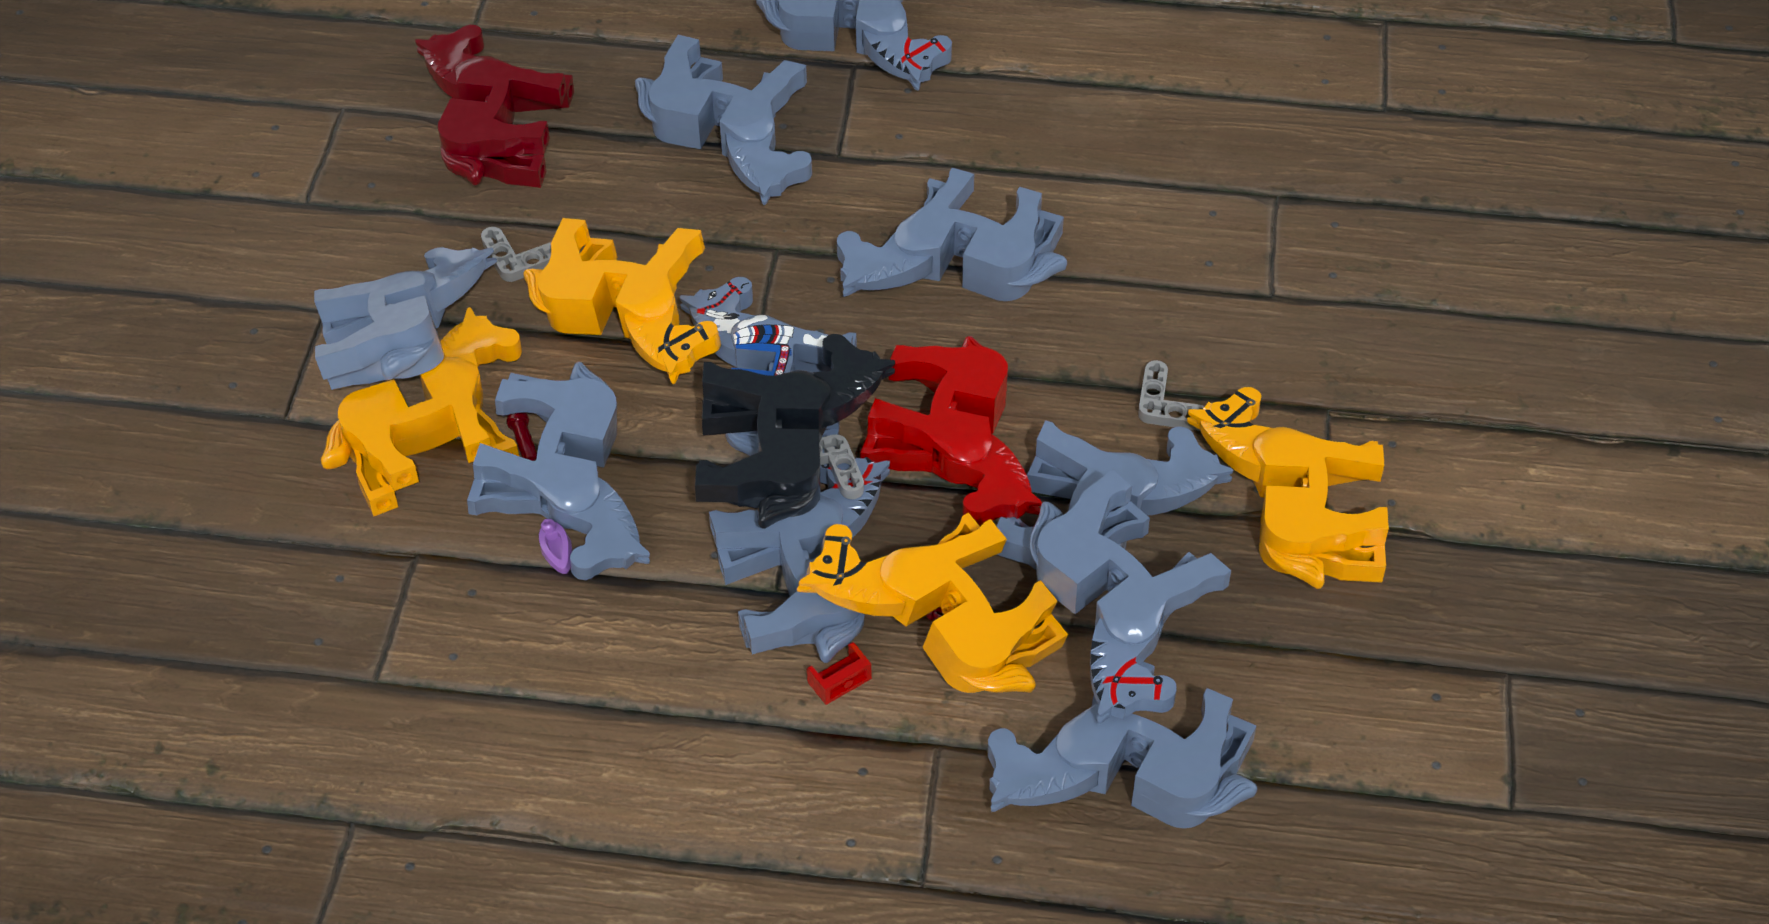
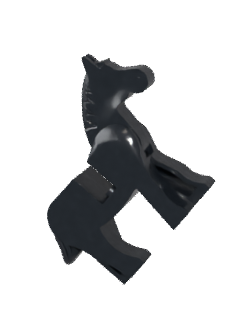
(789, 419)

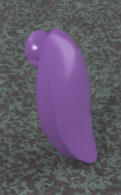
(555, 545)

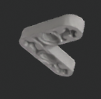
(518, 262)
(1157, 402)
(838, 456)

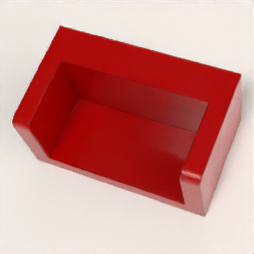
(841, 676)

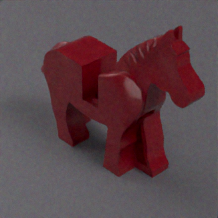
(479, 118)

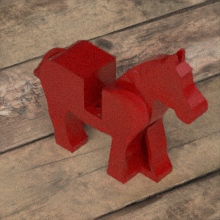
(958, 432)

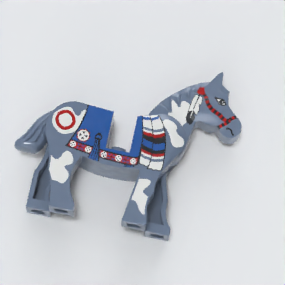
(756, 342)

